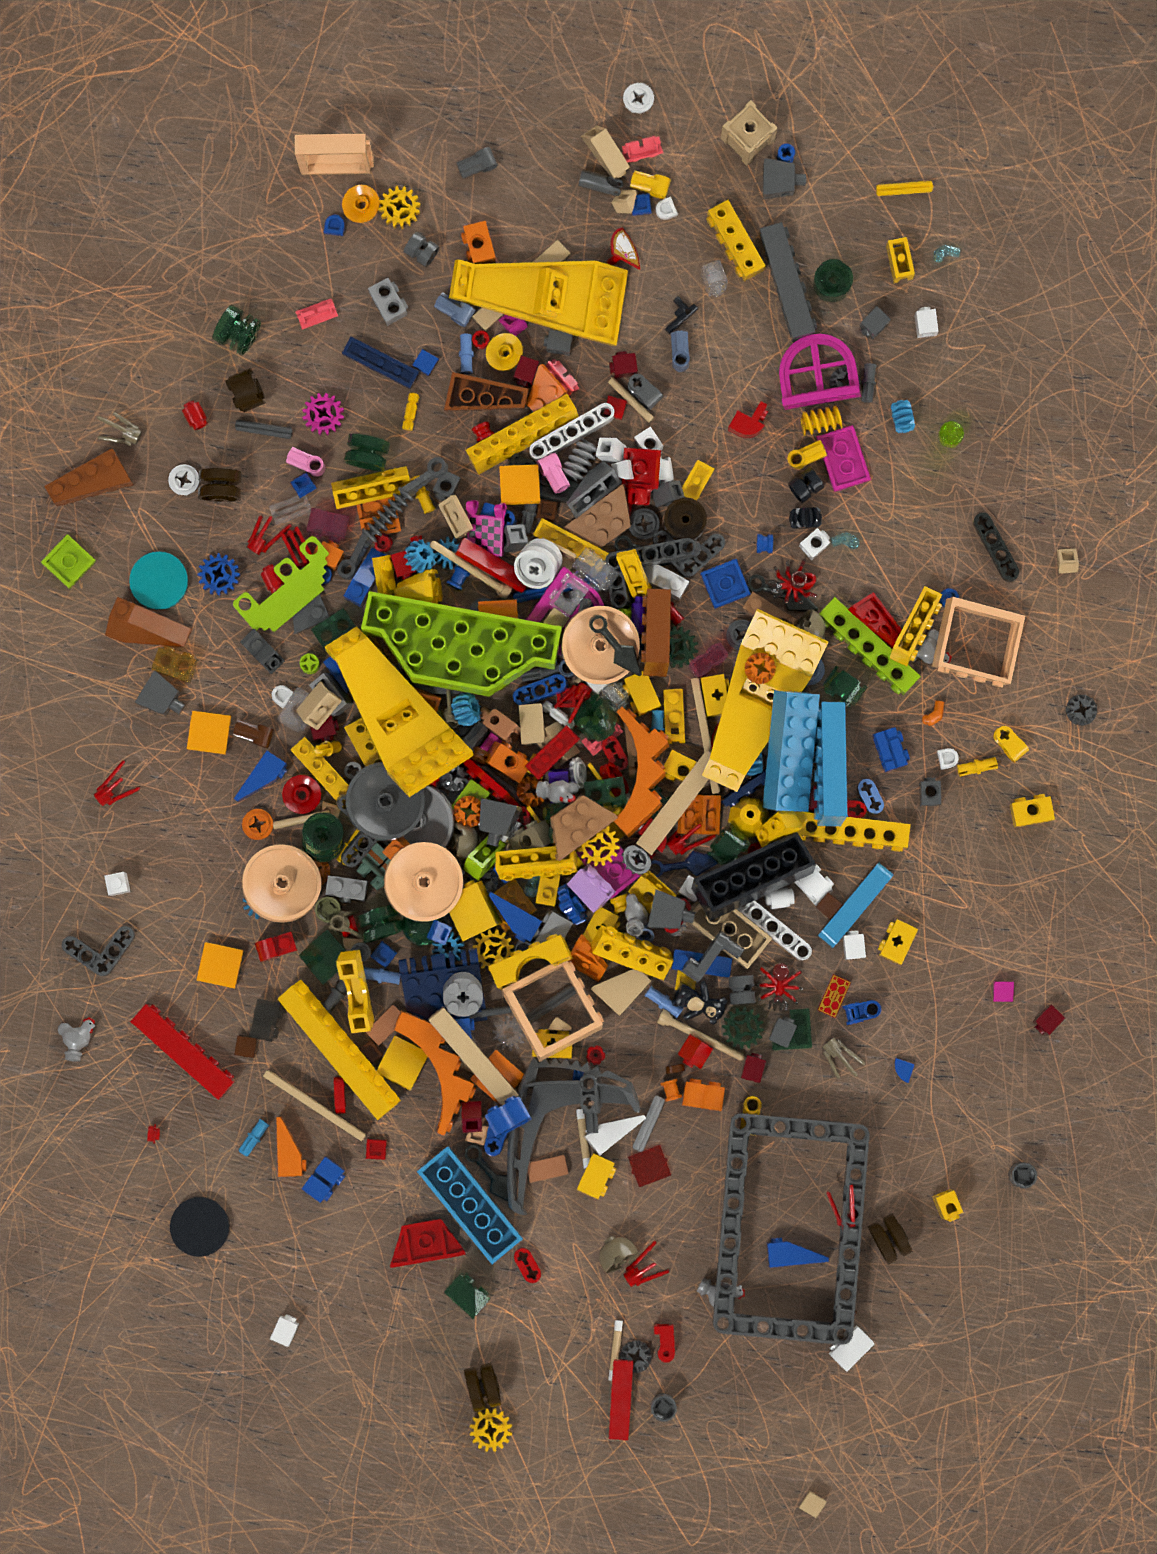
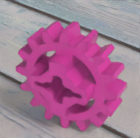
(318, 421)

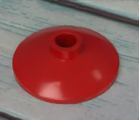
(291, 794)

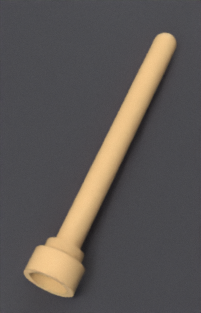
(501, 588)
(667, 1019)

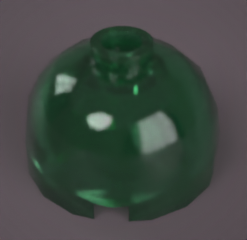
(417, 931)

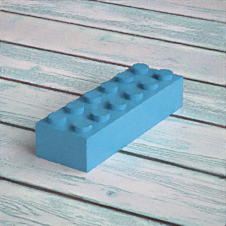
(791, 751)
(830, 765)
(470, 1205)

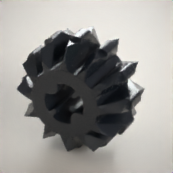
(805, 518)

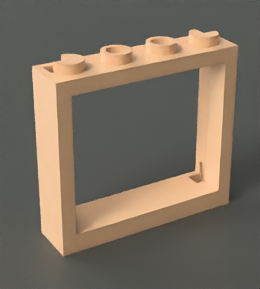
(333, 154)
(1011, 649)
(525, 1025)

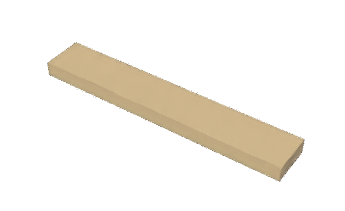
(554, 253)
(703, 725)
(675, 806)
(472, 1055)
(301, 1096)

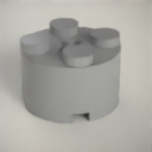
(473, 996)

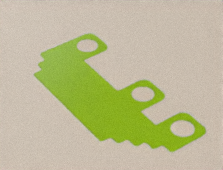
(290, 598)

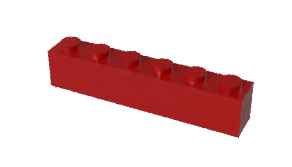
(182, 1051)

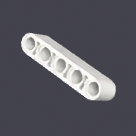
(577, 424)
(781, 930)

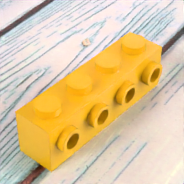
(736, 240)
(915, 626)
(362, 742)
(533, 862)
(632, 952)

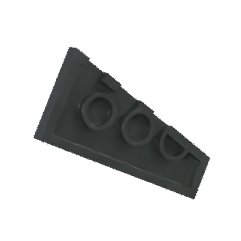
(545, 488)

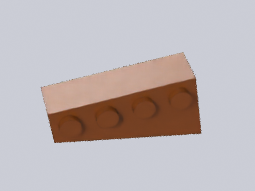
(480, 394)
(89, 480)
(657, 632)

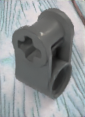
(647, 393)

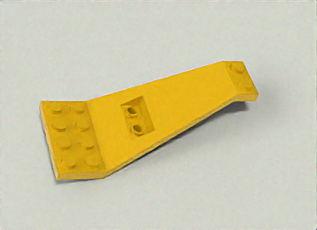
(584, 302)
(748, 711)
(420, 742)

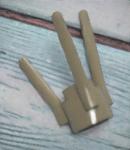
(131, 433)
(448, 716)
(340, 923)
(833, 1049)

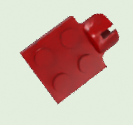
(645, 472)

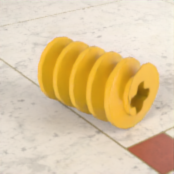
(820, 420)

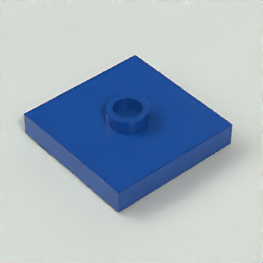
(725, 583)

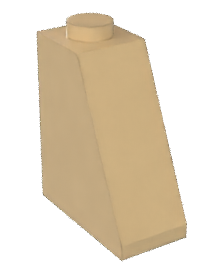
(606, 151)
(622, 989)

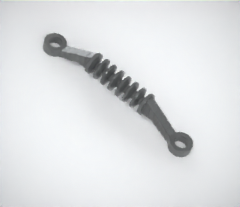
(407, 492)

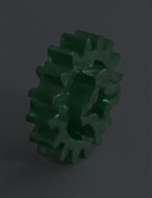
(684, 651)
(738, 1036)

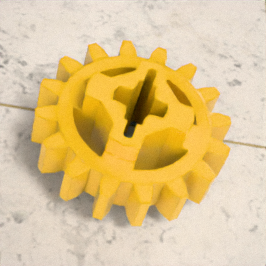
(407, 209)
(597, 853)
(486, 939)
(482, 1430)

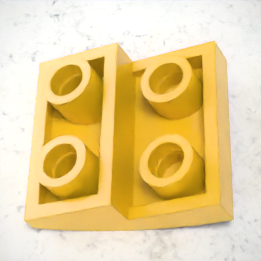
(402, 1063)

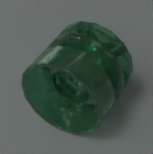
(232, 327)
(322, 827)

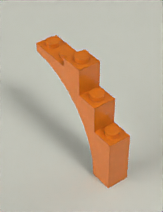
(642, 801)
(444, 1061)

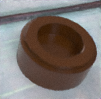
(675, 1068)

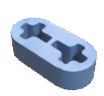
(874, 793)

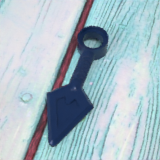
(695, 863)

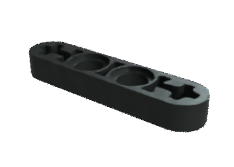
(998, 546)

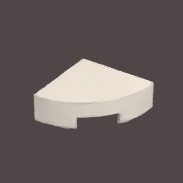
(623, 469)

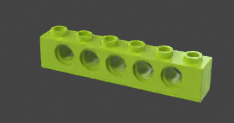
(837, 609)

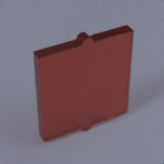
(649, 1166)

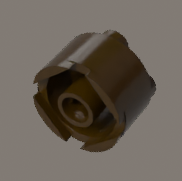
(246, 390)

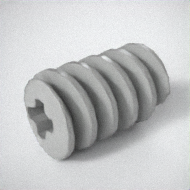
(580, 459)

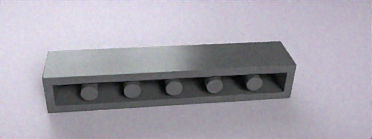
(787, 282)

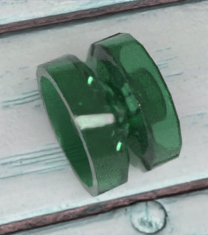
(366, 452)
(380, 923)

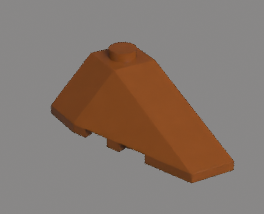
(141, 626)

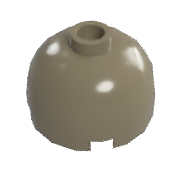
(812, 623)
(463, 841)
(617, 1253)

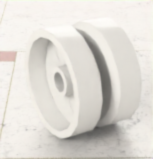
(538, 563)

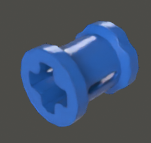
(783, 149)
(458, 578)

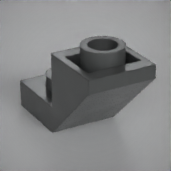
(262, 651)

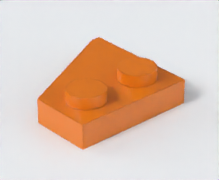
(544, 389)
(585, 961)

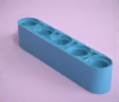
(855, 905)

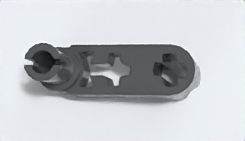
(697, 969)

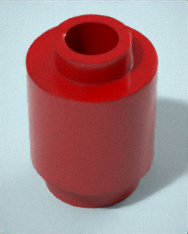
(194, 415)
(271, 579)

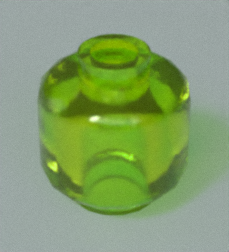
(956, 431)

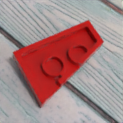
(877, 618)
(488, 783)

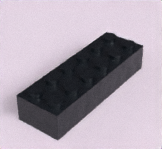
(753, 876)

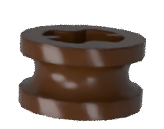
(479, 755)

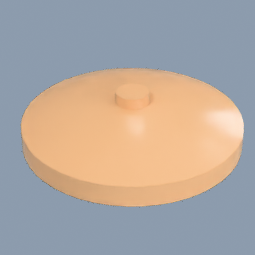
(589, 653)
(423, 881)
(281, 883)

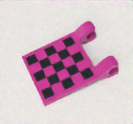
(487, 530)

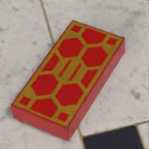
(834, 996)

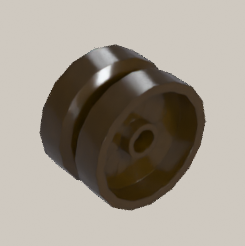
(219, 485)
(687, 509)
(892, 1237)
(482, 1387)

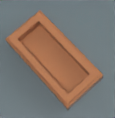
(384, 1025)
(547, 1168)

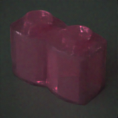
(328, 524)
(713, 657)

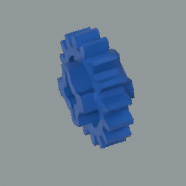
(222, 566)
(571, 905)

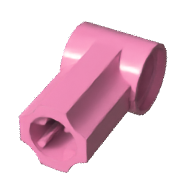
(304, 461)
(551, 468)

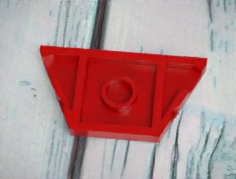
(425, 1243)

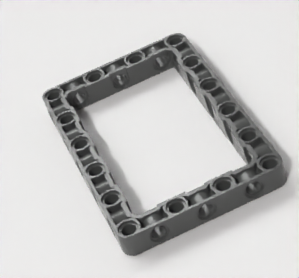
(849, 1237)

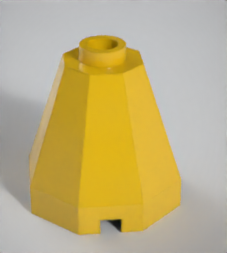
(421, 587)
(747, 825)

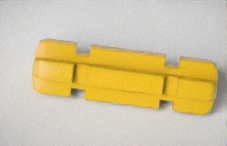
(410, 412)

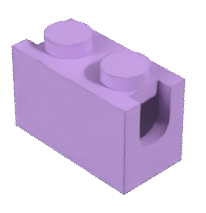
(591, 888)

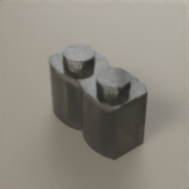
(266, 1019)

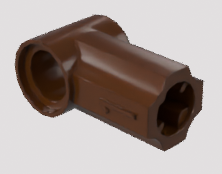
(259, 735)

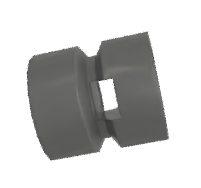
(414, 249)
(741, 989)
(1022, 1175)
(663, 1407)

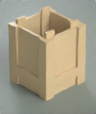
(748, 143)

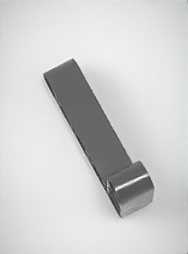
(644, 555)

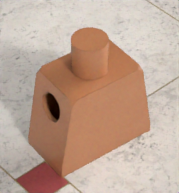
(504, 729)

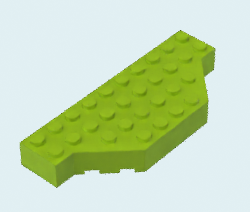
(459, 645)

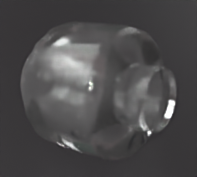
(615, 695)

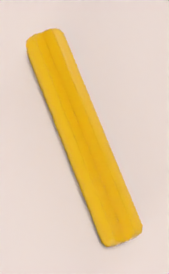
(904, 188)

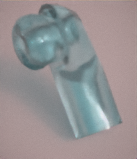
(945, 250)
(846, 539)
(530, 889)

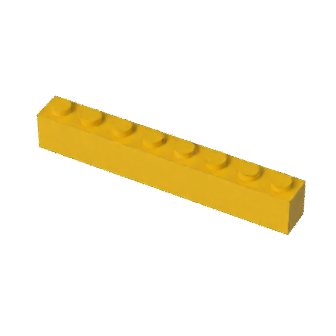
(339, 1049)

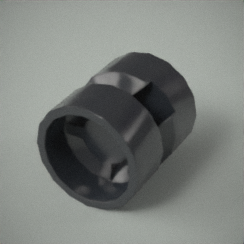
(801, 490)

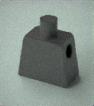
(780, 179)
(160, 696)
(498, 819)
(668, 912)

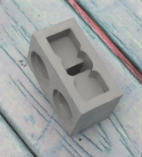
(383, 303)

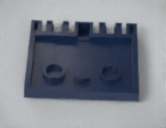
(425, 987)

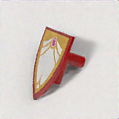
(623, 249)

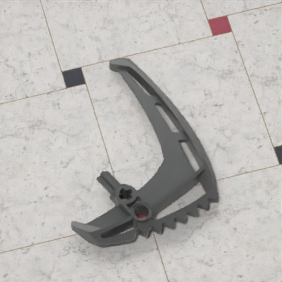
(551, 1096)

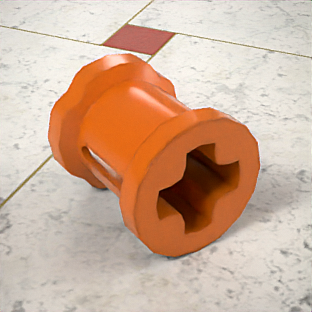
(671, 1090)

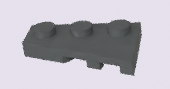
(310, 615)

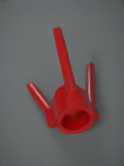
(256, 542)
(581, 693)
(104, 793)
(677, 844)
(853, 1213)
(634, 1276)

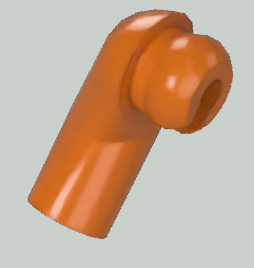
(935, 716)

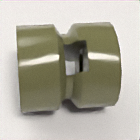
(327, 908)

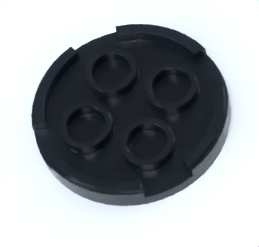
(199, 1226)

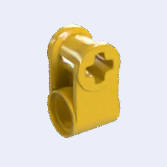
(1012, 746)

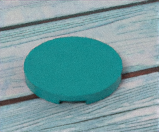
(158, 580)

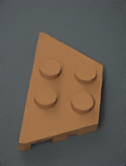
(603, 520)
(578, 824)

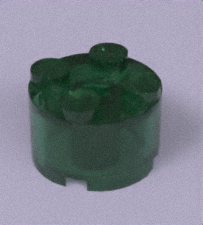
(840, 273)
(844, 686)
(596, 718)
(728, 845)

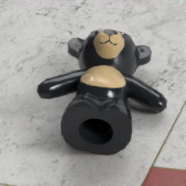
(699, 1003)

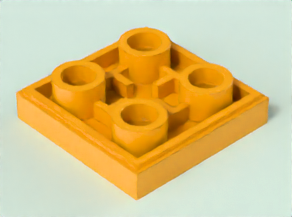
(519, 484)
(209, 732)
(515, 895)
(220, 965)

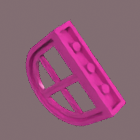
(821, 395)
(543, 605)

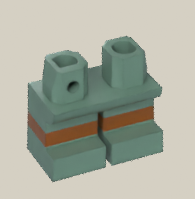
(372, 862)

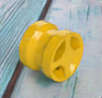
(619, 903)

